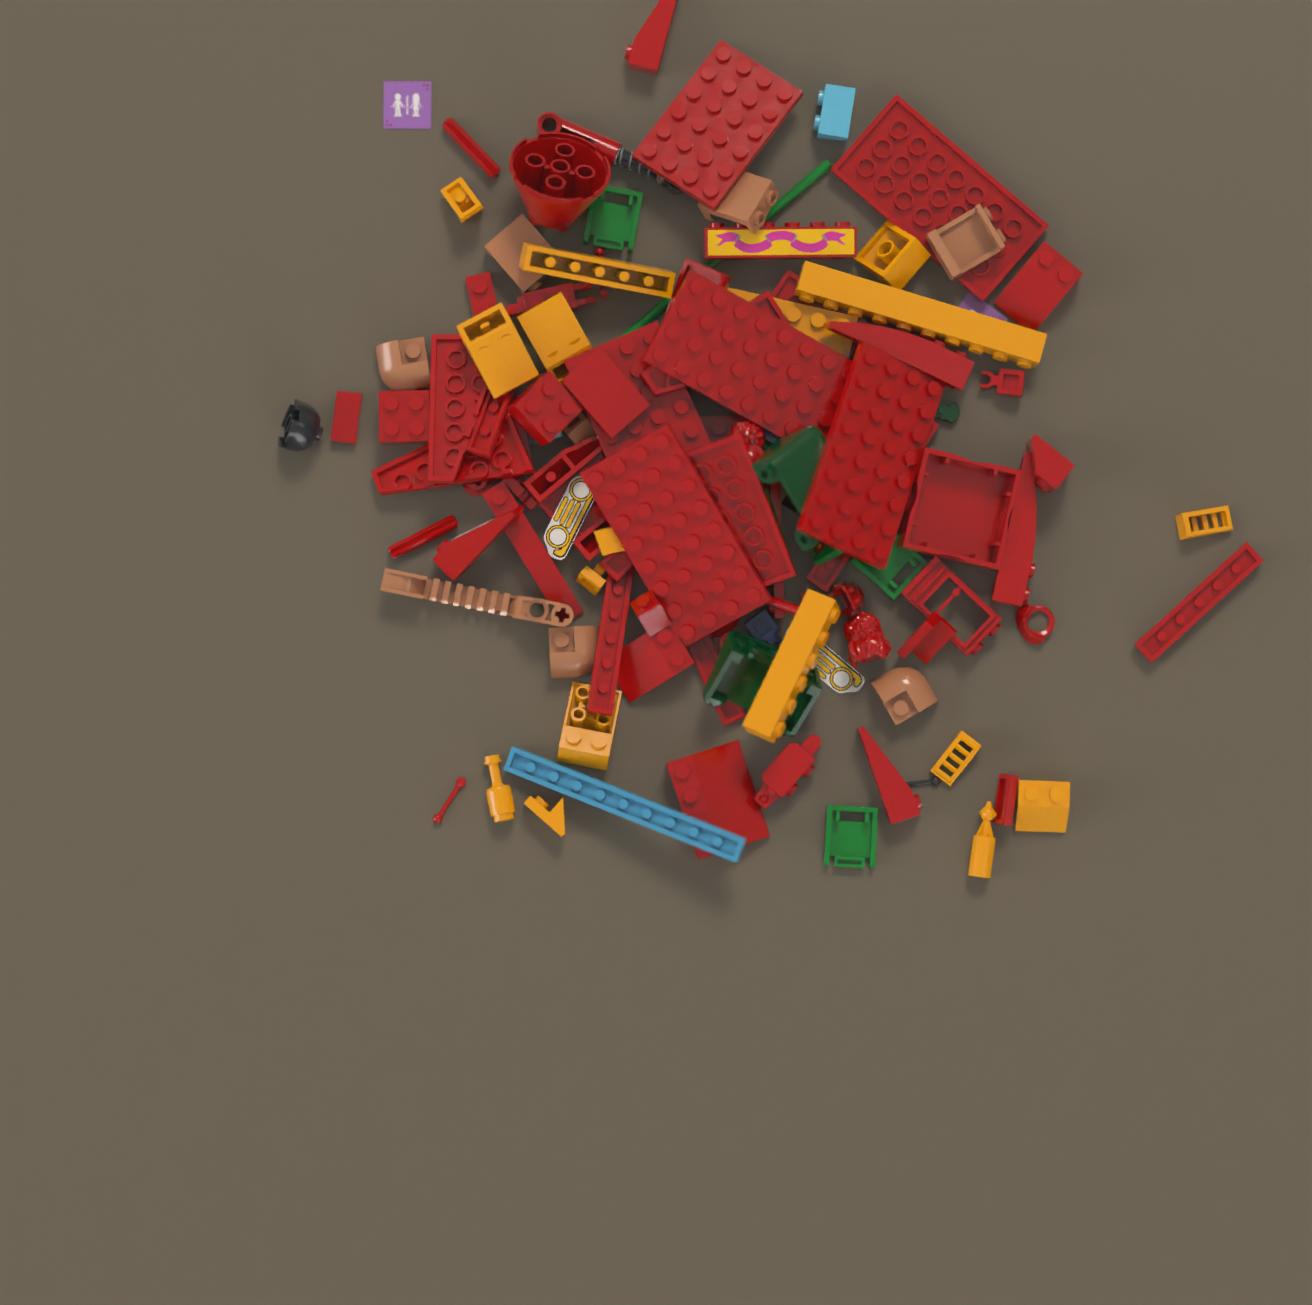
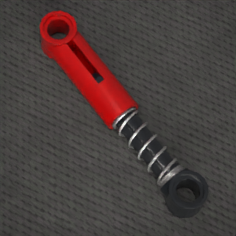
(605, 146)

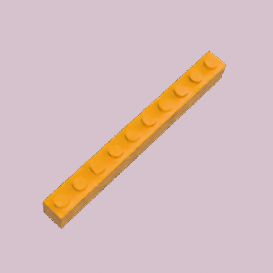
(920, 314)

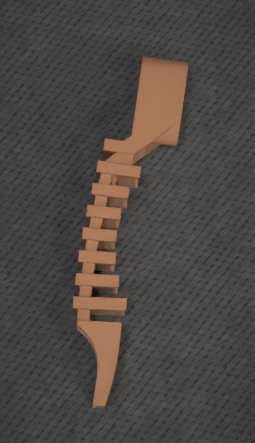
(471, 598)

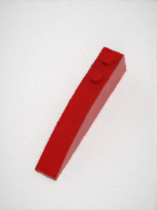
(915, 351)
(532, 551)
(1017, 564)

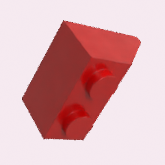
(1048, 465)

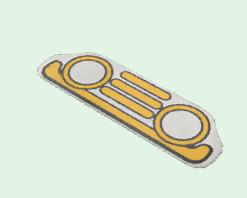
(568, 518)
(837, 672)

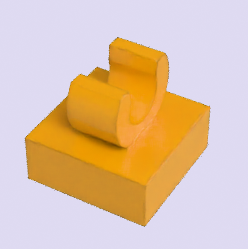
(592, 579)

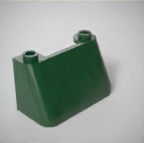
(794, 464)
(741, 671)

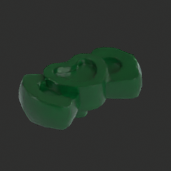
(948, 412)

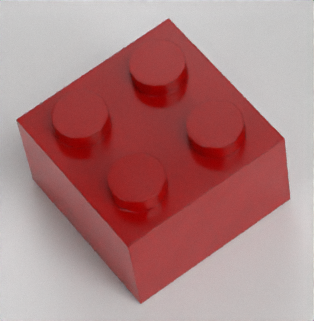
(545, 408)
(404, 417)

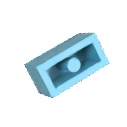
(835, 112)

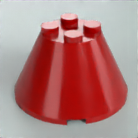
(558, 177)

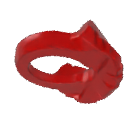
(1024, 614)

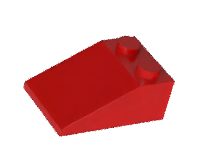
(1038, 287)
(651, 662)

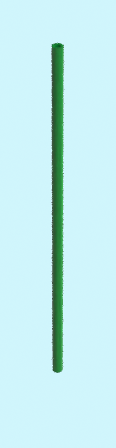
(779, 206)

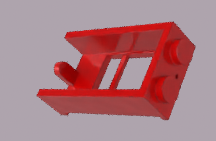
(928, 582)

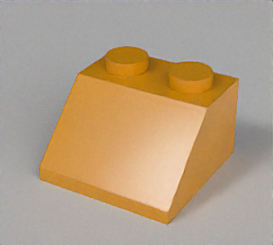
(892, 256)
(1042, 806)

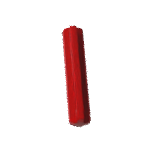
(471, 147)
(423, 537)

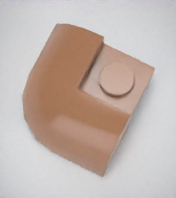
(404, 364)
(572, 651)
(903, 692)

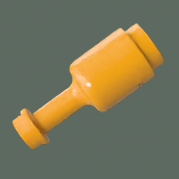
(499, 795)

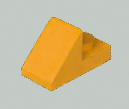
(461, 199)
(554, 818)

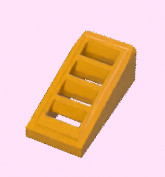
(1188, 526)
(962, 763)

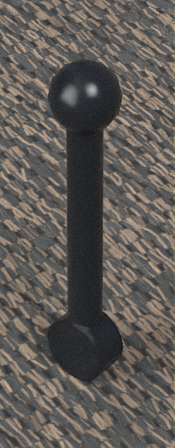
(935, 781)

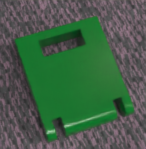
(614, 223)
(883, 577)
(850, 840)

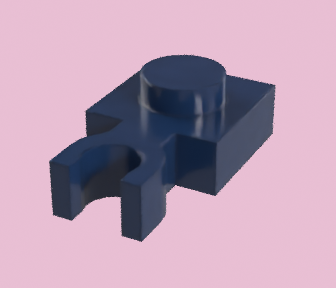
(763, 627)

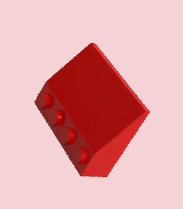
(719, 791)

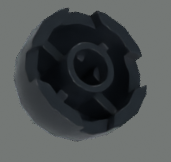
(300, 427)

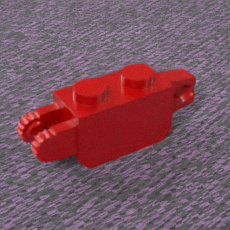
(534, 298)
(786, 769)

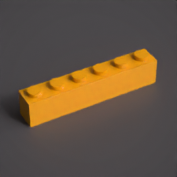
(597, 270)
(791, 666)

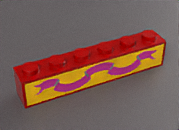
(780, 242)

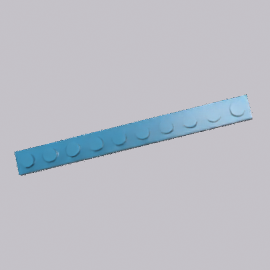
(625, 804)

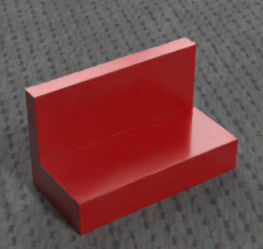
(928, 638)

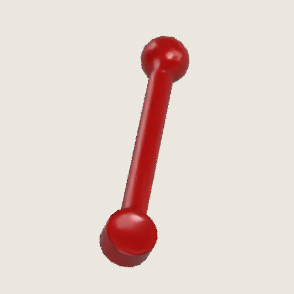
(603, 294)
(460, 782)

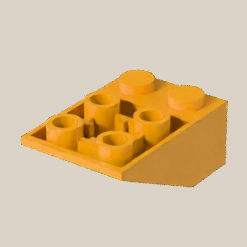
(554, 334)
(497, 350)
(586, 736)

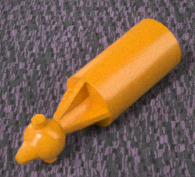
(983, 845)

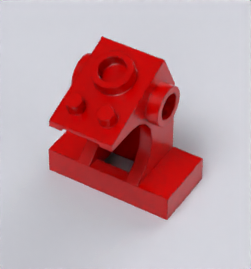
(850, 597)

